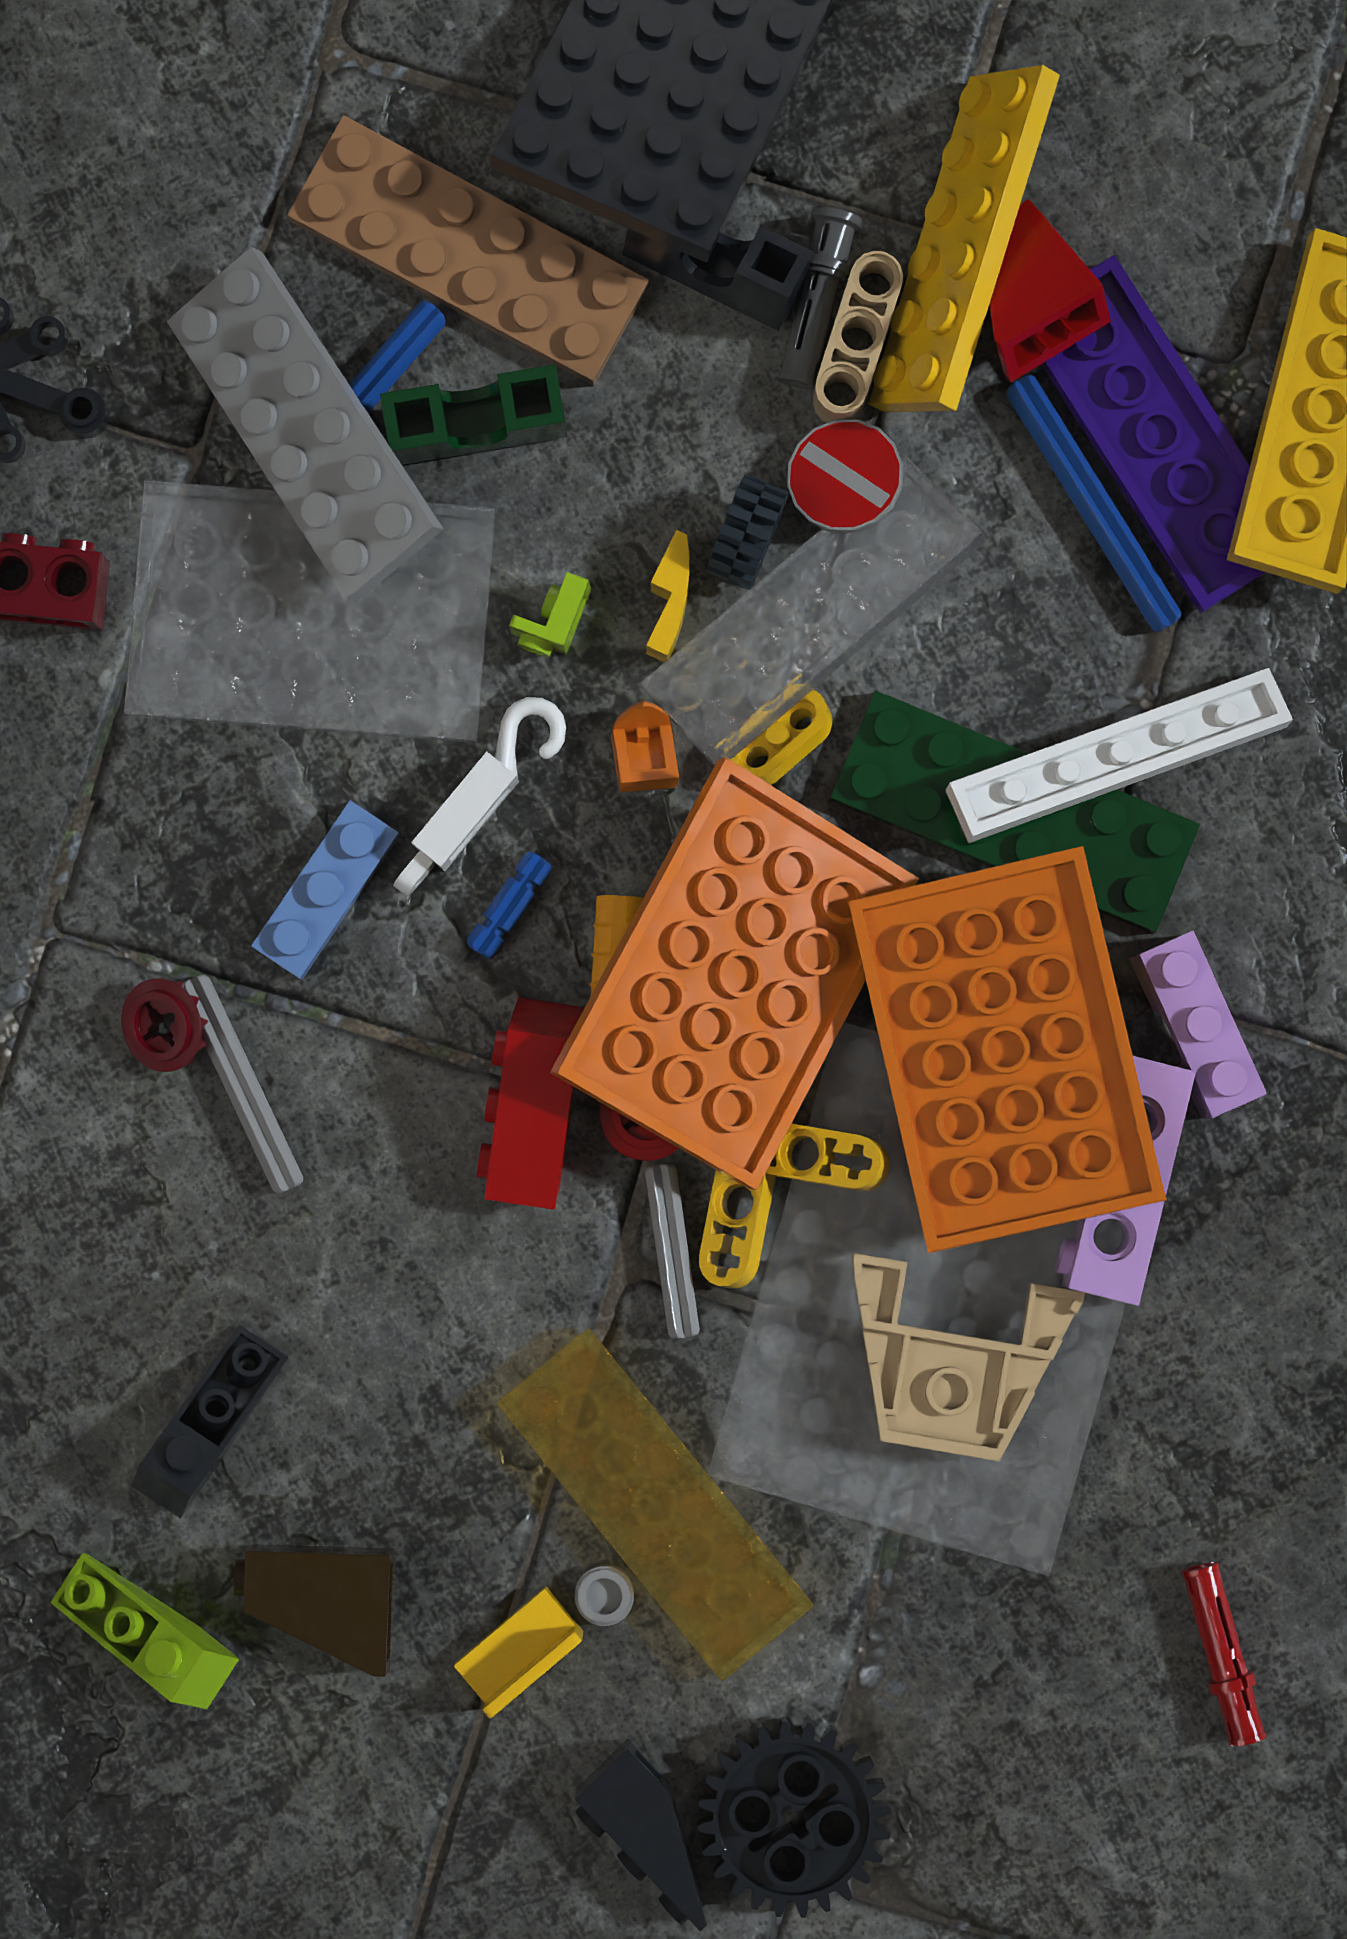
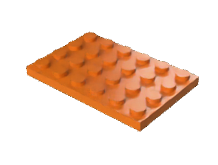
(730, 976)
(1006, 1050)

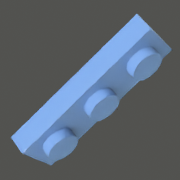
(326, 890)

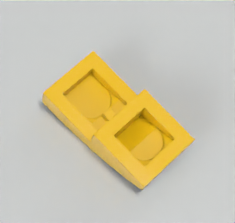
(672, 584)

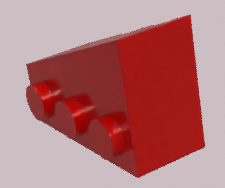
(529, 1107)

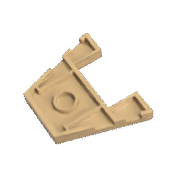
(948, 1386)

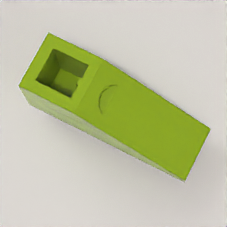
(145, 1634)

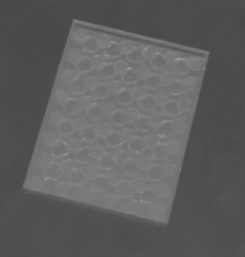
(802, 1389)

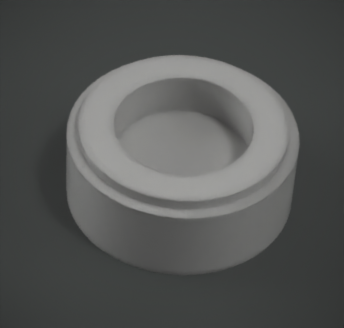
(604, 1594)

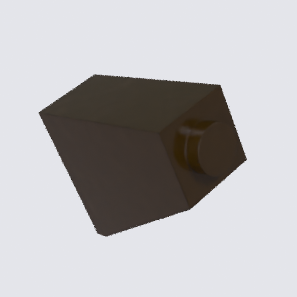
(324, 1597)

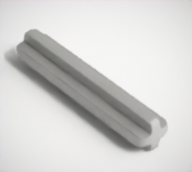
(672, 1251)

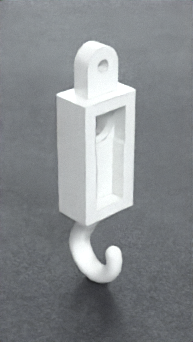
(478, 794)

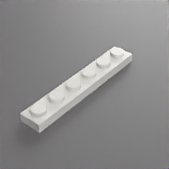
(1118, 755)

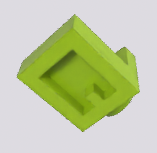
(563, 610)

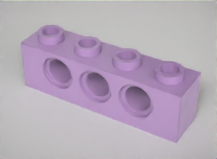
(1123, 1272)

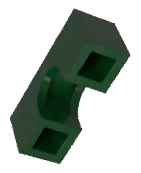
(441, 423)

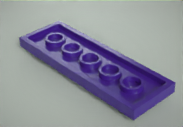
(1158, 439)

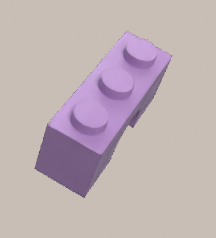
(1205, 1034)

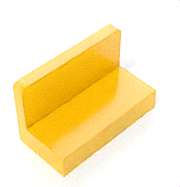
(519, 1651)

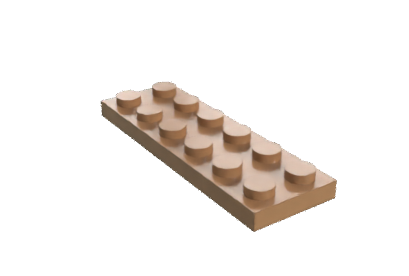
(468, 250)

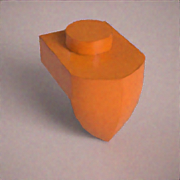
(644, 749)

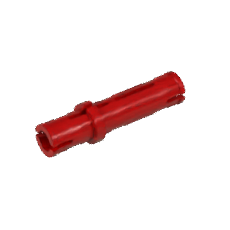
(1227, 1667)

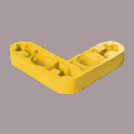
(755, 1223)

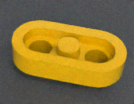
(784, 743)

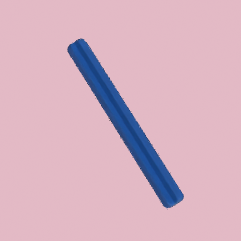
(1093, 503)

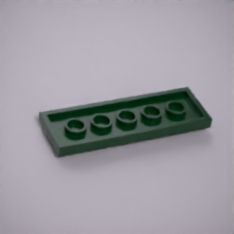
(910, 757)

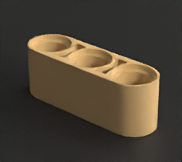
(862, 311)

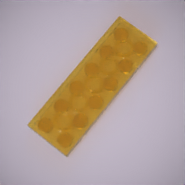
(655, 1504)

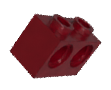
(40, 597)

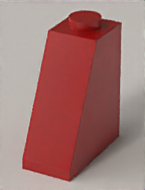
(1042, 296)

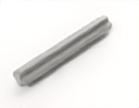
(244, 1089)

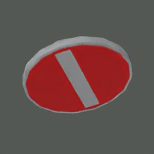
(845, 476)

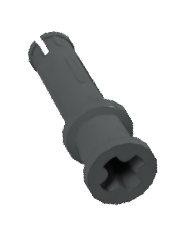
(827, 269)

